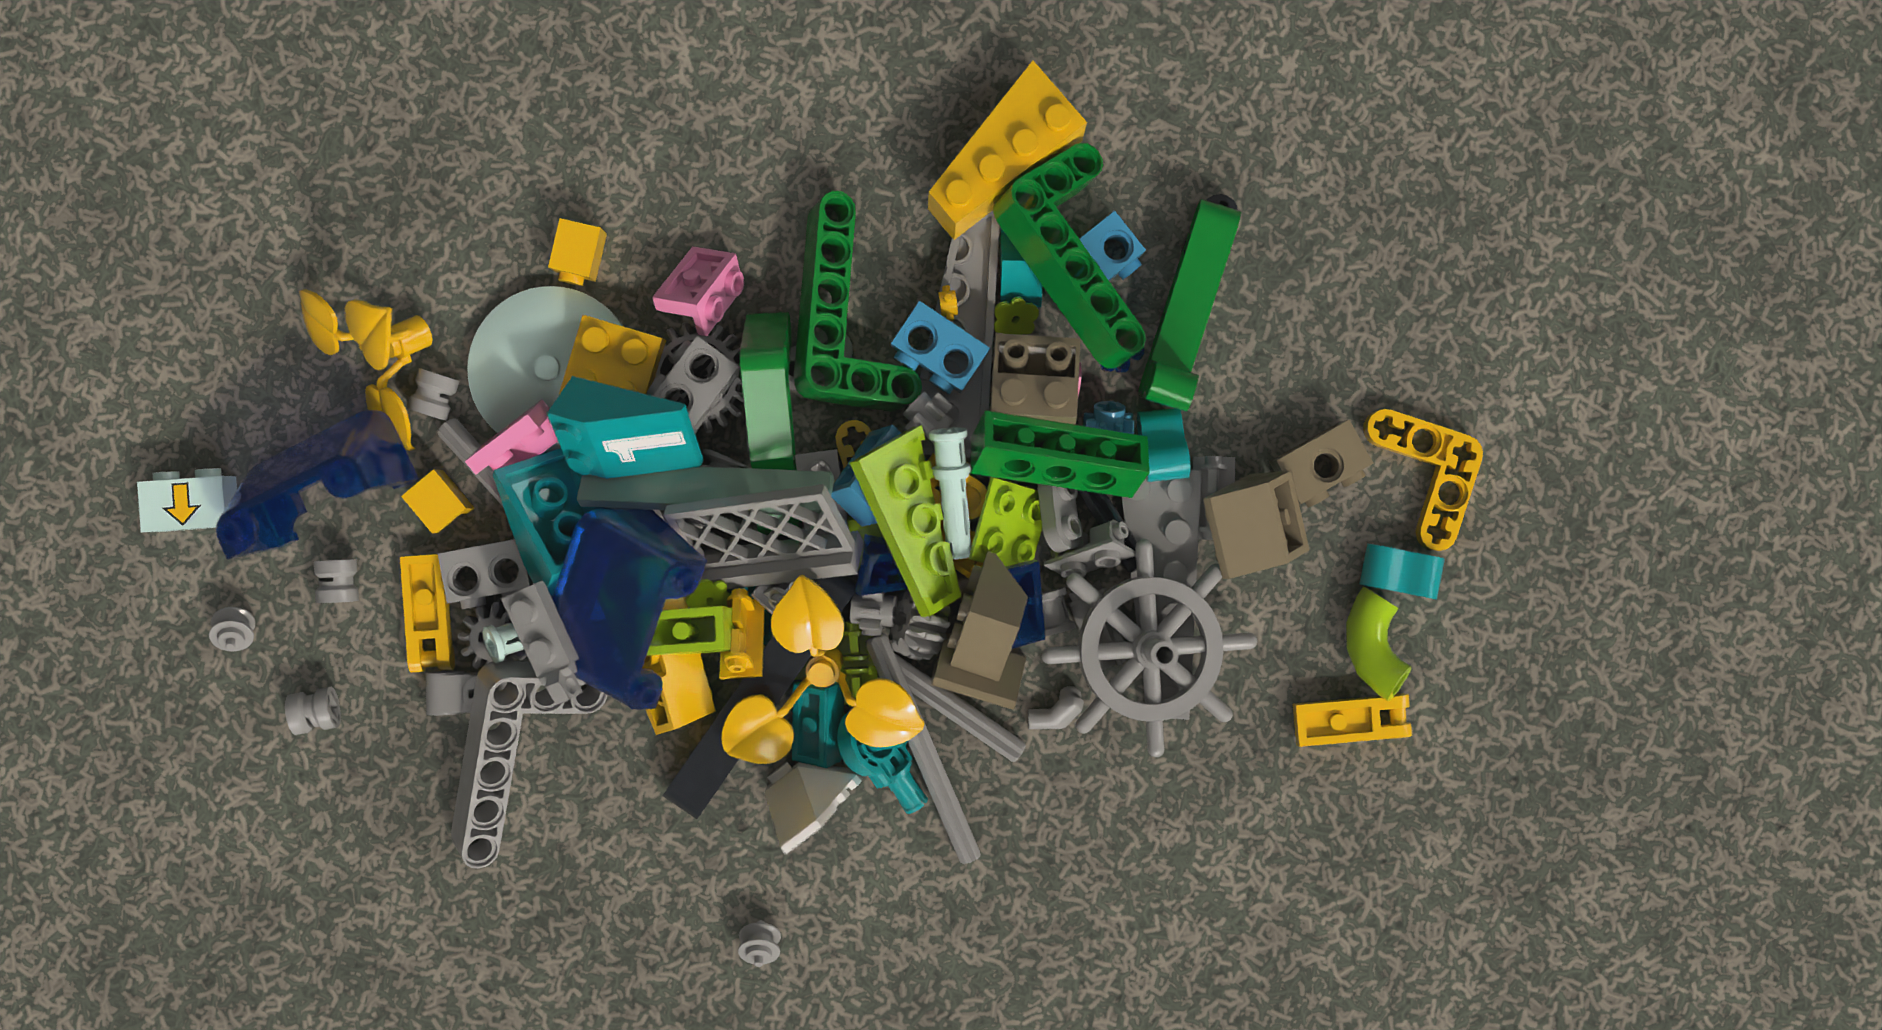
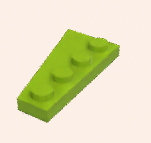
(903, 504)

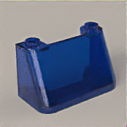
(346, 457)
(613, 595)

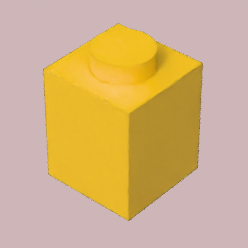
(577, 251)

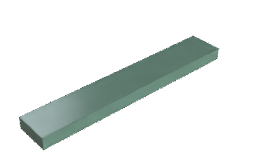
(695, 484)

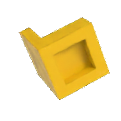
(437, 500)

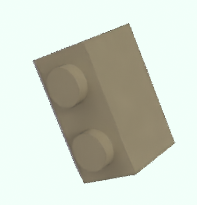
(1000, 693)

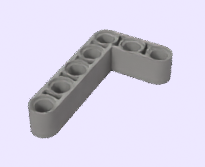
(500, 746)

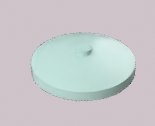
(526, 350)

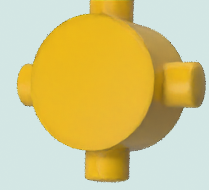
(948, 303)

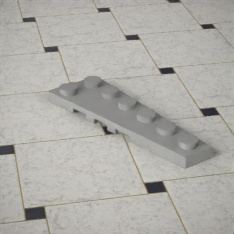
(973, 276)
(1168, 518)

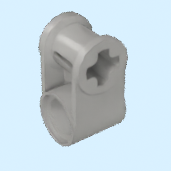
(451, 692)

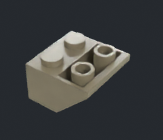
(1036, 377)
(1256, 523)
(989, 620)

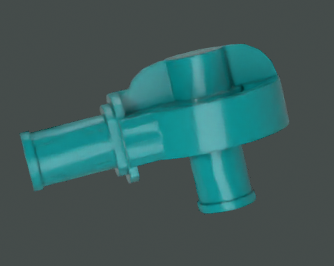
(884, 767)

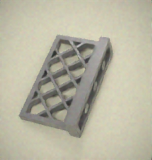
(769, 559)

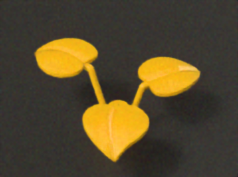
(378, 341)
(811, 620)

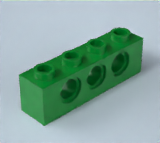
(1059, 454)

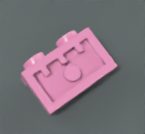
(701, 287)
(520, 440)

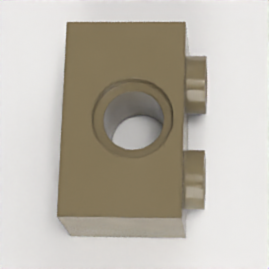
(1346, 456)

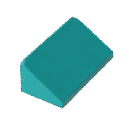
(816, 725)

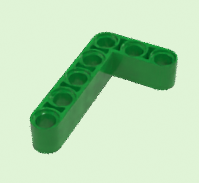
(1060, 259)
(1188, 307)
(833, 320)
(766, 394)

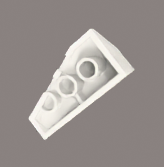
(805, 799)

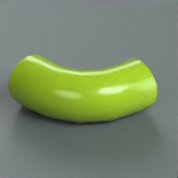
(1369, 644)

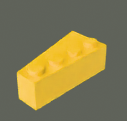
(1018, 136)
(684, 689)

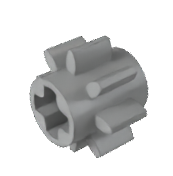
(929, 413)
(873, 612)

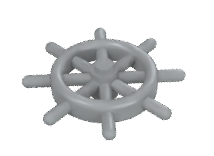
(1149, 648)

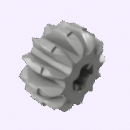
(485, 618)
(917, 635)

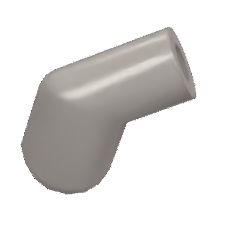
(1060, 714)

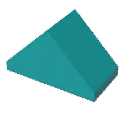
(1016, 275)

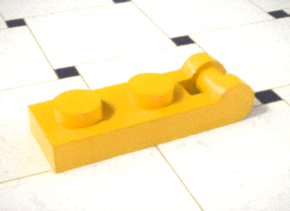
(426, 613)
(1350, 720)

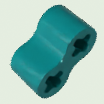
(1166, 444)
(1402, 571)

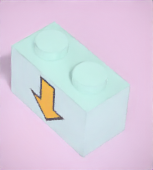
(186, 502)

